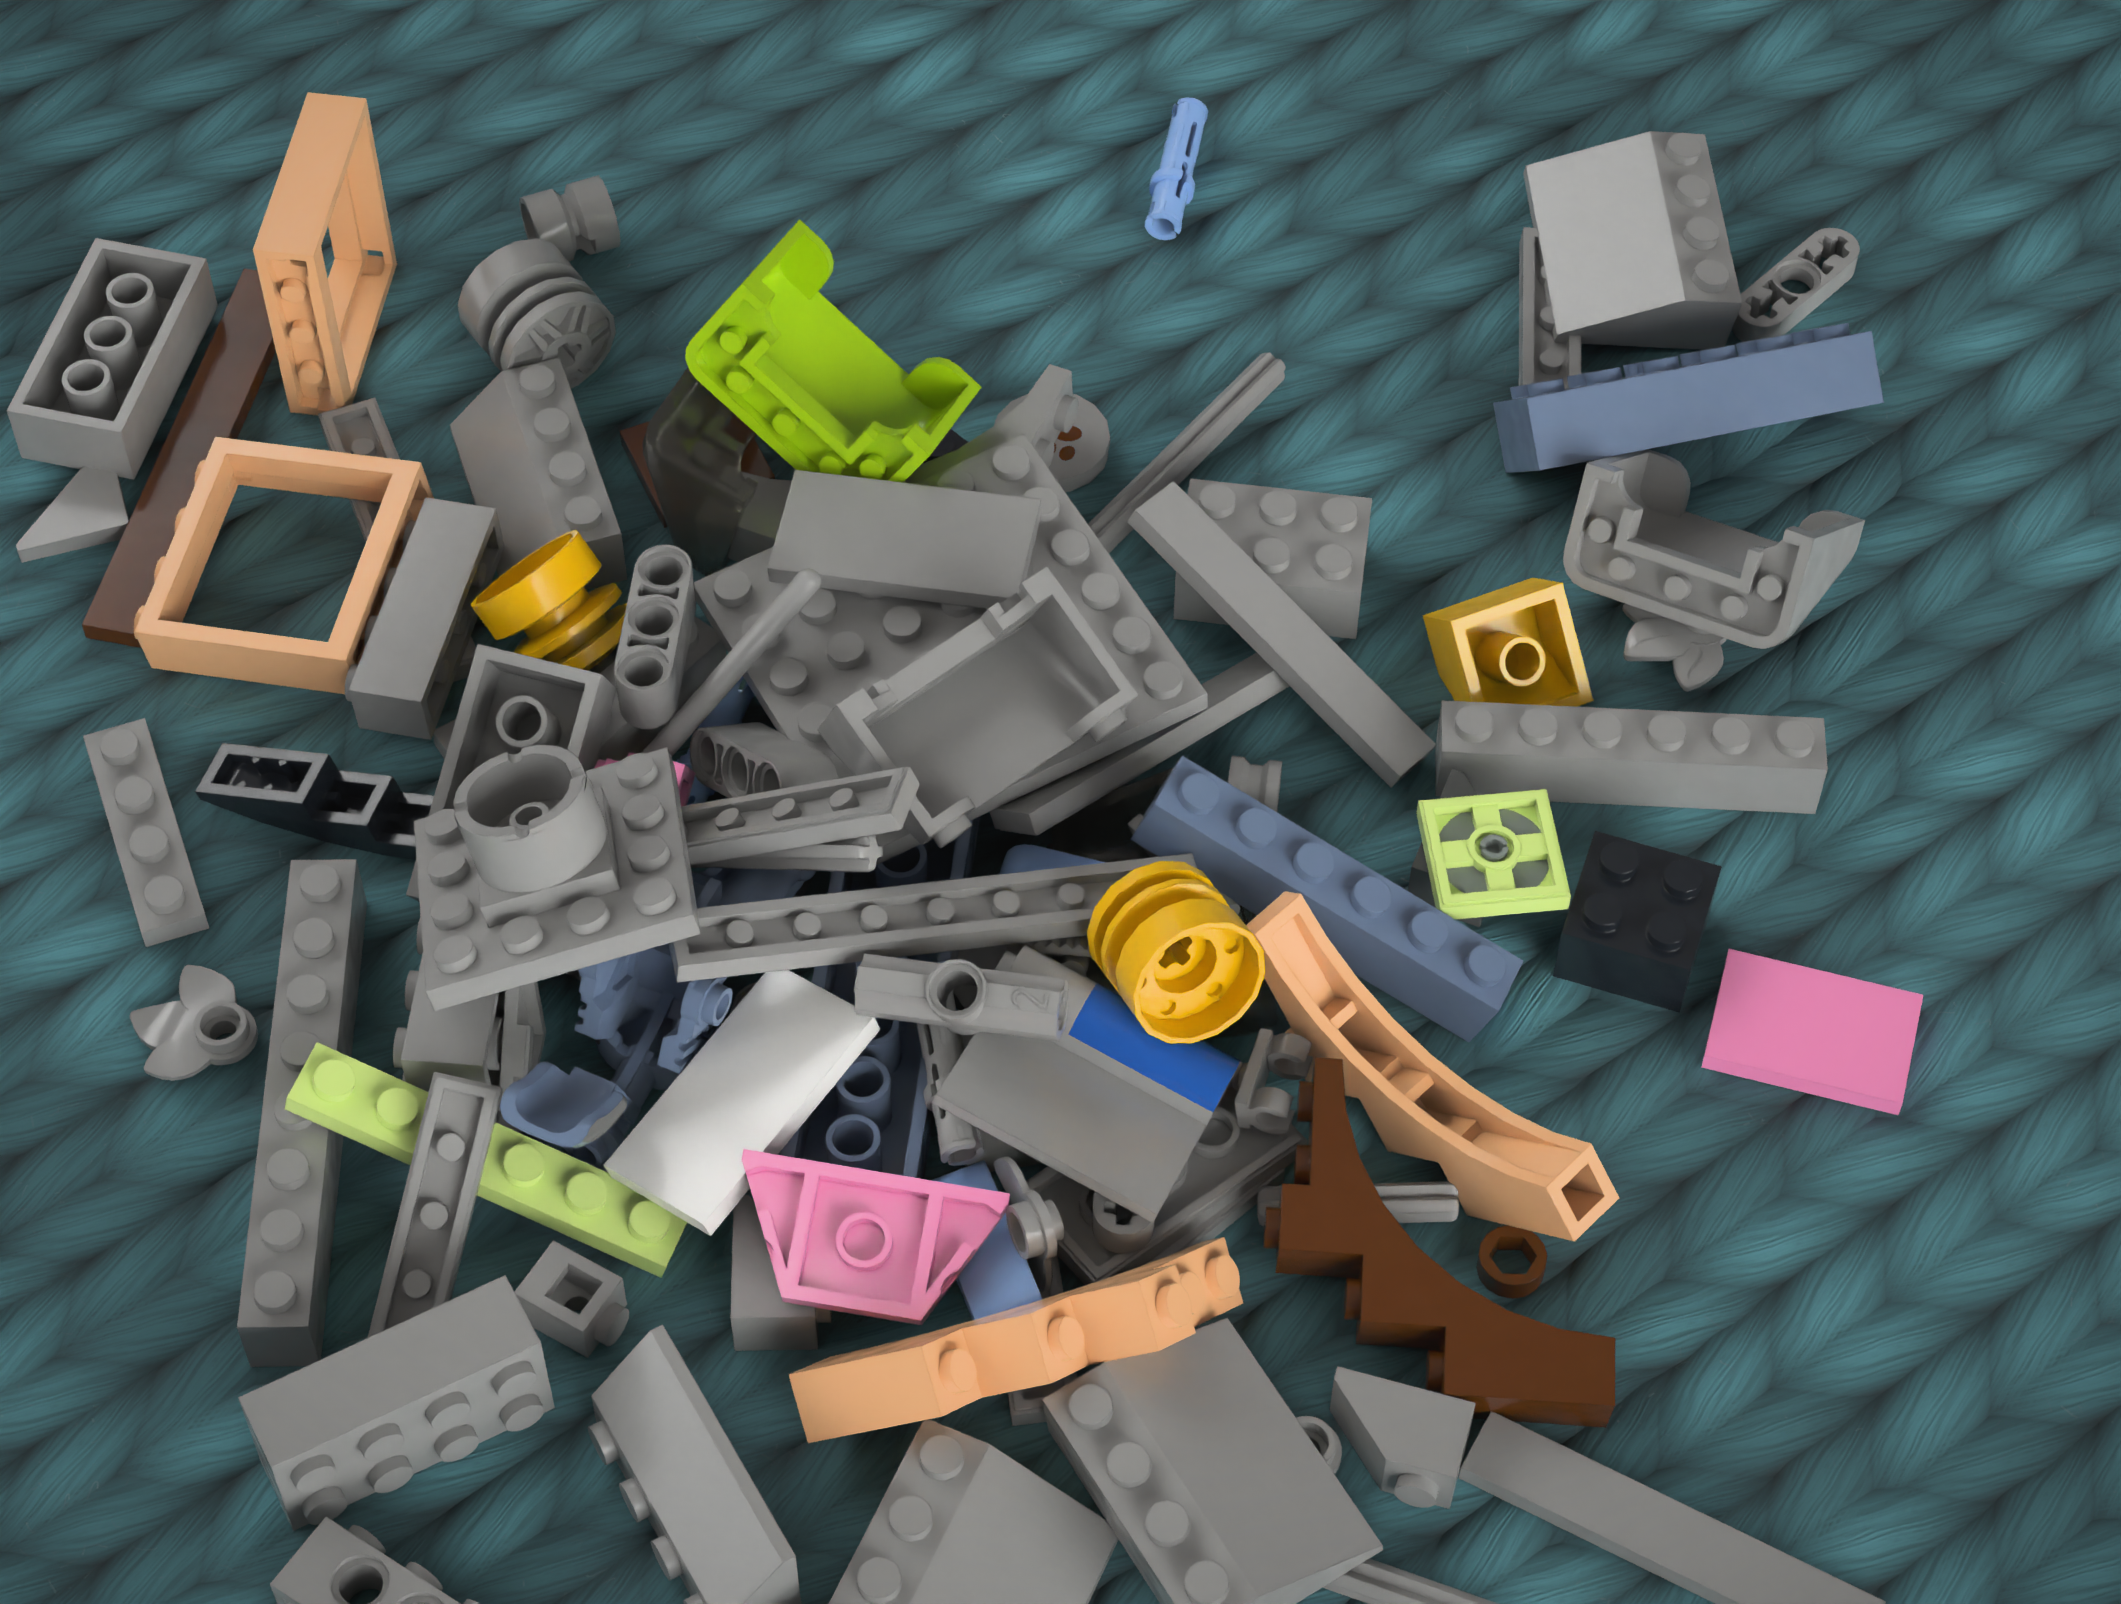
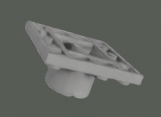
(550, 871)

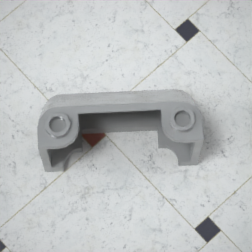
(1648, 552)
(984, 707)

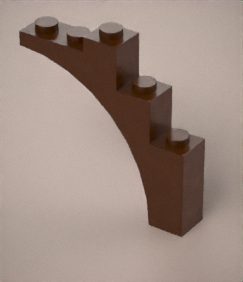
(1402, 1298)

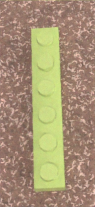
(517, 1169)

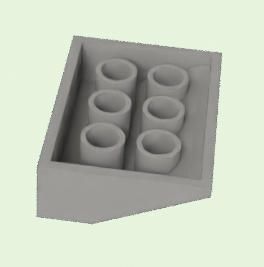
(1635, 243)
(1208, 1475)
(974, 1531)

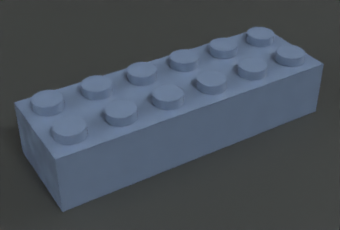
(1673, 404)

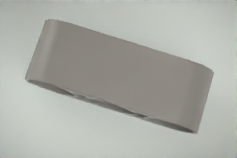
(655, 636)
(754, 760)

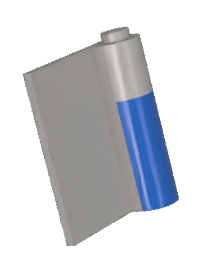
(1101, 1101)

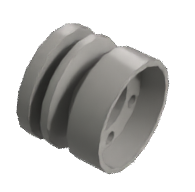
(535, 307)

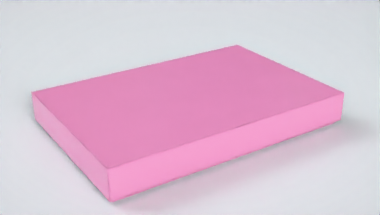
(1813, 1031)

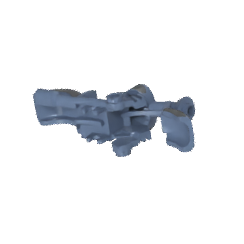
(641, 1027)

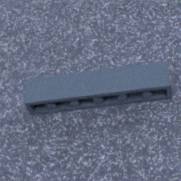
(1370, 920)

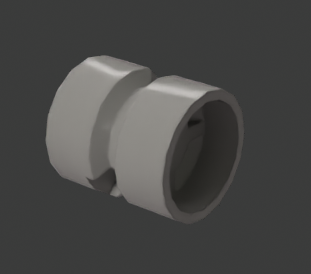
(574, 220)

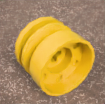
(549, 602)
(1175, 952)

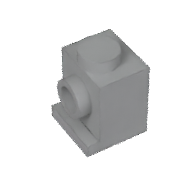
(567, 1283)

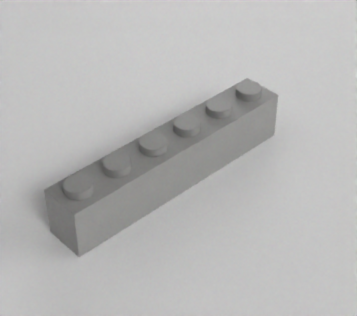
(1635, 756)

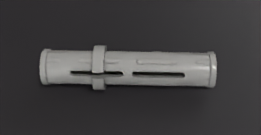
(957, 1139)

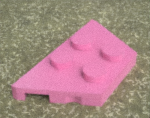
(865, 1235)

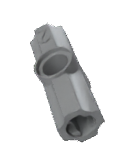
(1003, 1005)

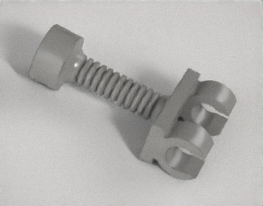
(1268, 1106)

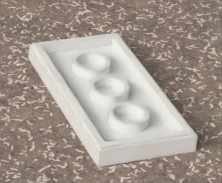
(740, 1093)

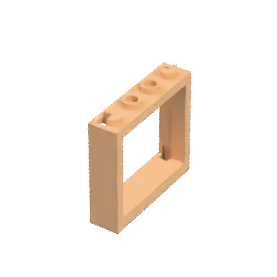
(320, 321)
(268, 657)

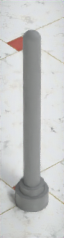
(737, 662)

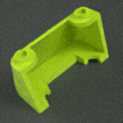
(815, 379)

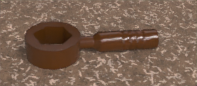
(1508, 1284)

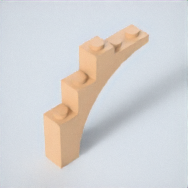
(1420, 1107)
(1017, 1347)

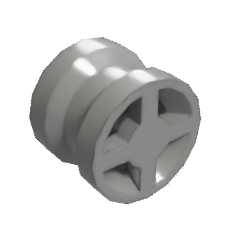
(1256, 780)

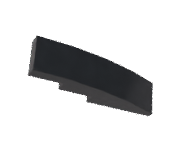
(314, 798)

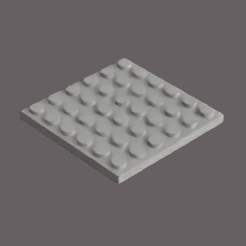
(859, 638)

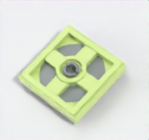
(1493, 854)

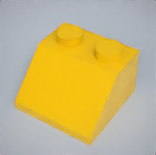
(1510, 647)

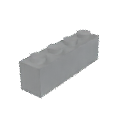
(425, 618)

